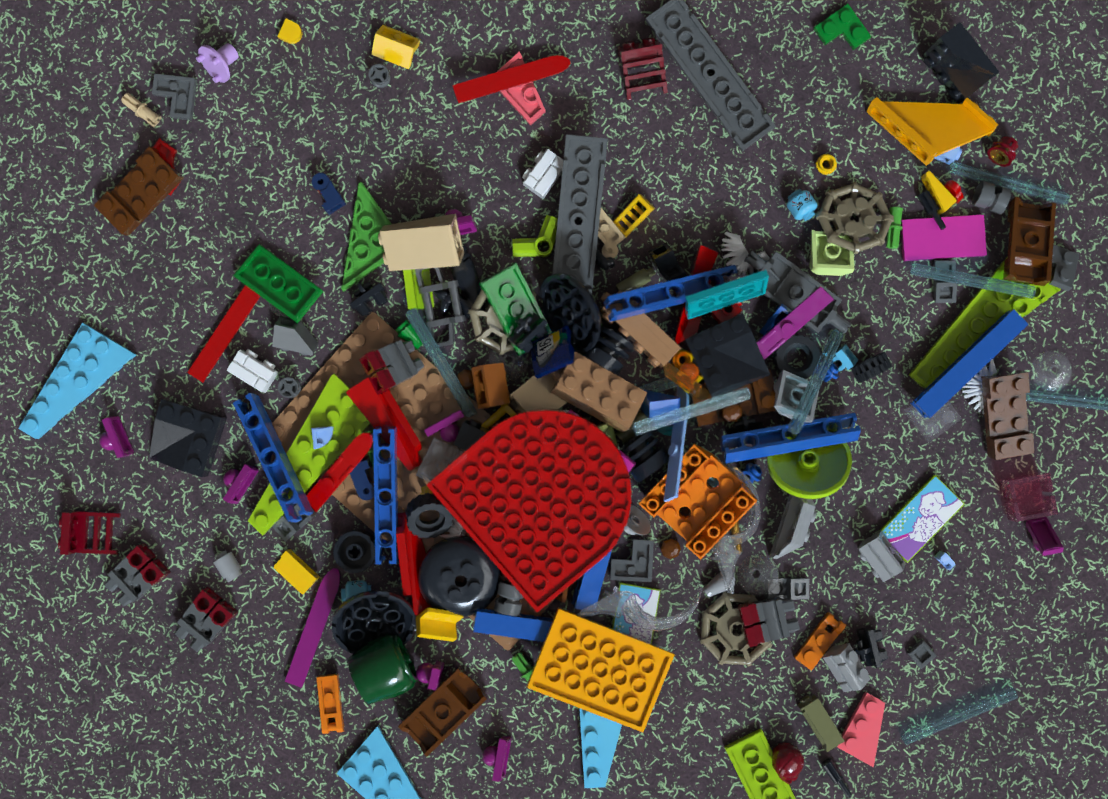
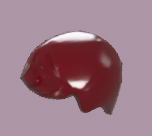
(787, 761)

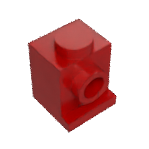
(721, 316)

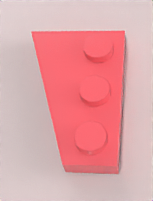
(523, 97)
(863, 729)

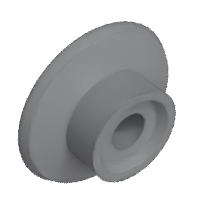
(637, 522)

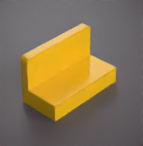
(394, 46)
(296, 571)
(437, 624)

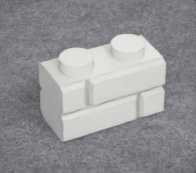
(544, 173)
(253, 371)

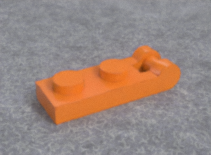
(819, 641)
(330, 703)

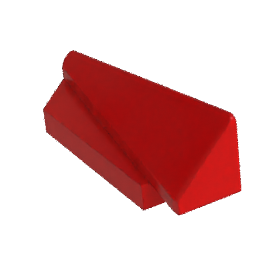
(703, 263)
(385, 412)
(411, 554)

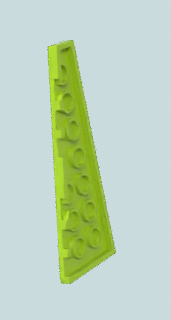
(972, 322)
(330, 409)

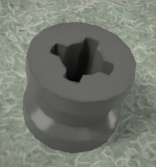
(376, 72)
(287, 384)

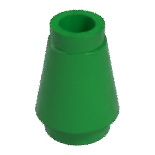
(407, 333)

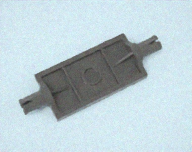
(791, 286)

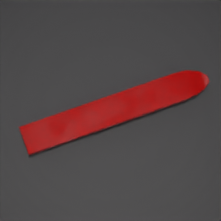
(510, 78)
(223, 334)
(339, 470)

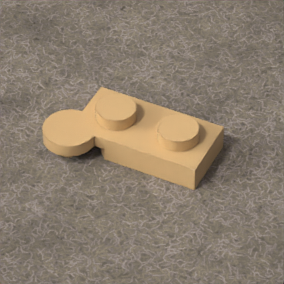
(609, 235)

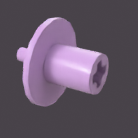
(217, 61)

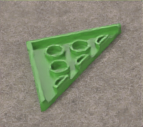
(364, 249)

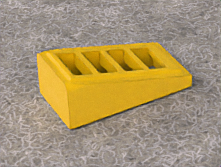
(940, 194)
(649, 208)

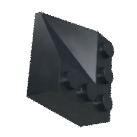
(959, 63)
(727, 356)
(186, 437)

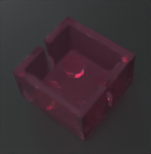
(1026, 496)

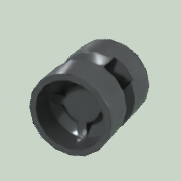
(992, 197)
(509, 599)

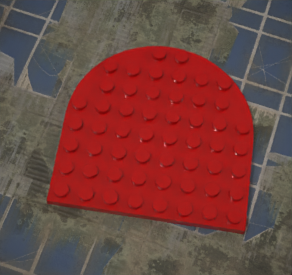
(540, 499)

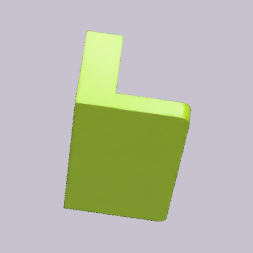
(414, 299)

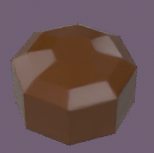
(466, 379)
(731, 412)
(670, 548)

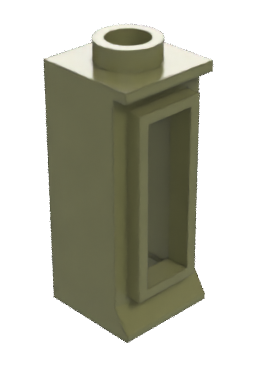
(820, 722)

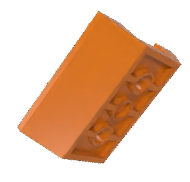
(712, 508)

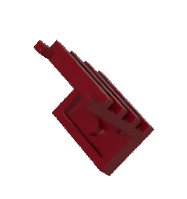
(640, 54)
(75, 532)

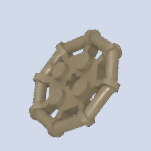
(857, 207)
(492, 323)
(724, 631)

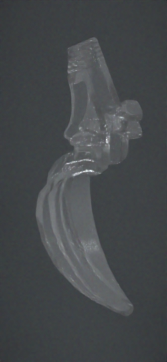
(725, 548)
(625, 601)

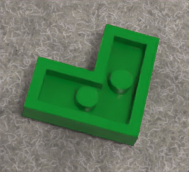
(844, 23)

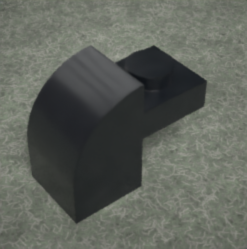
(666, 263)

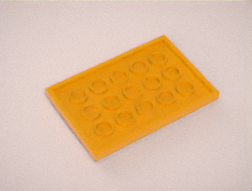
(600, 670)

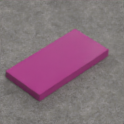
(960, 239)

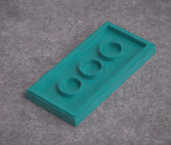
(726, 294)

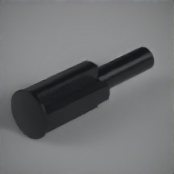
(931, 208)
(835, 775)

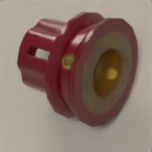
(1007, 151)

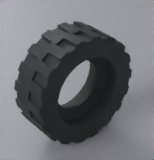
(805, 344)
(427, 528)

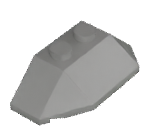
(793, 526)

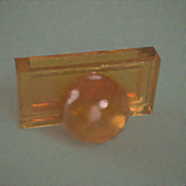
(684, 377)

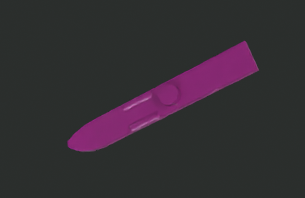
(794, 321)
(313, 628)

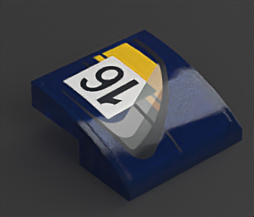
(552, 352)

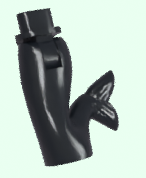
(468, 283)

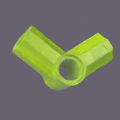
(529, 246)

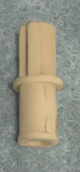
(141, 109)

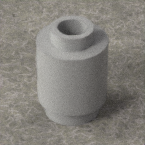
(227, 566)

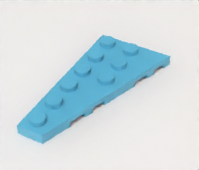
(80, 371)
(598, 747)
(377, 771)

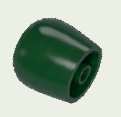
(382, 669)

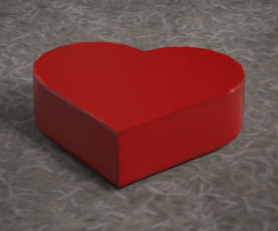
(955, 189)

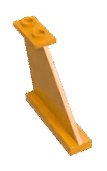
(932, 127)

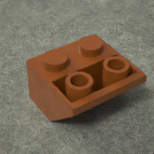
(490, 385)

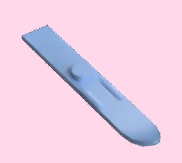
(676, 452)

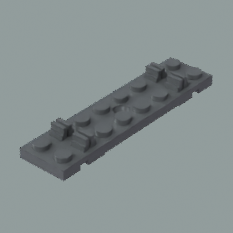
(722, 92)
(581, 198)

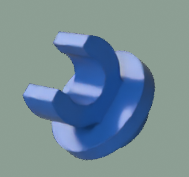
(832, 372)
(753, 471)

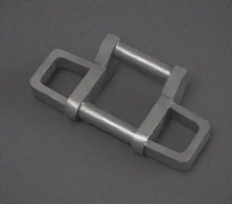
(431, 322)

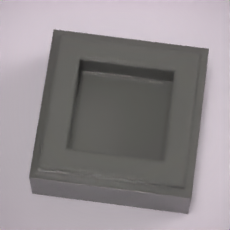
(921, 654)

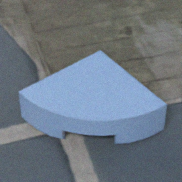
(321, 436)
(945, 560)

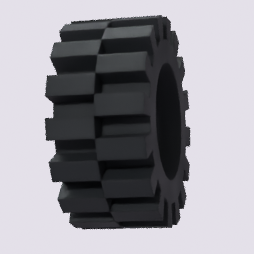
(871, 367)

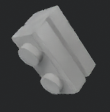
(881, 556)
(846, 667)

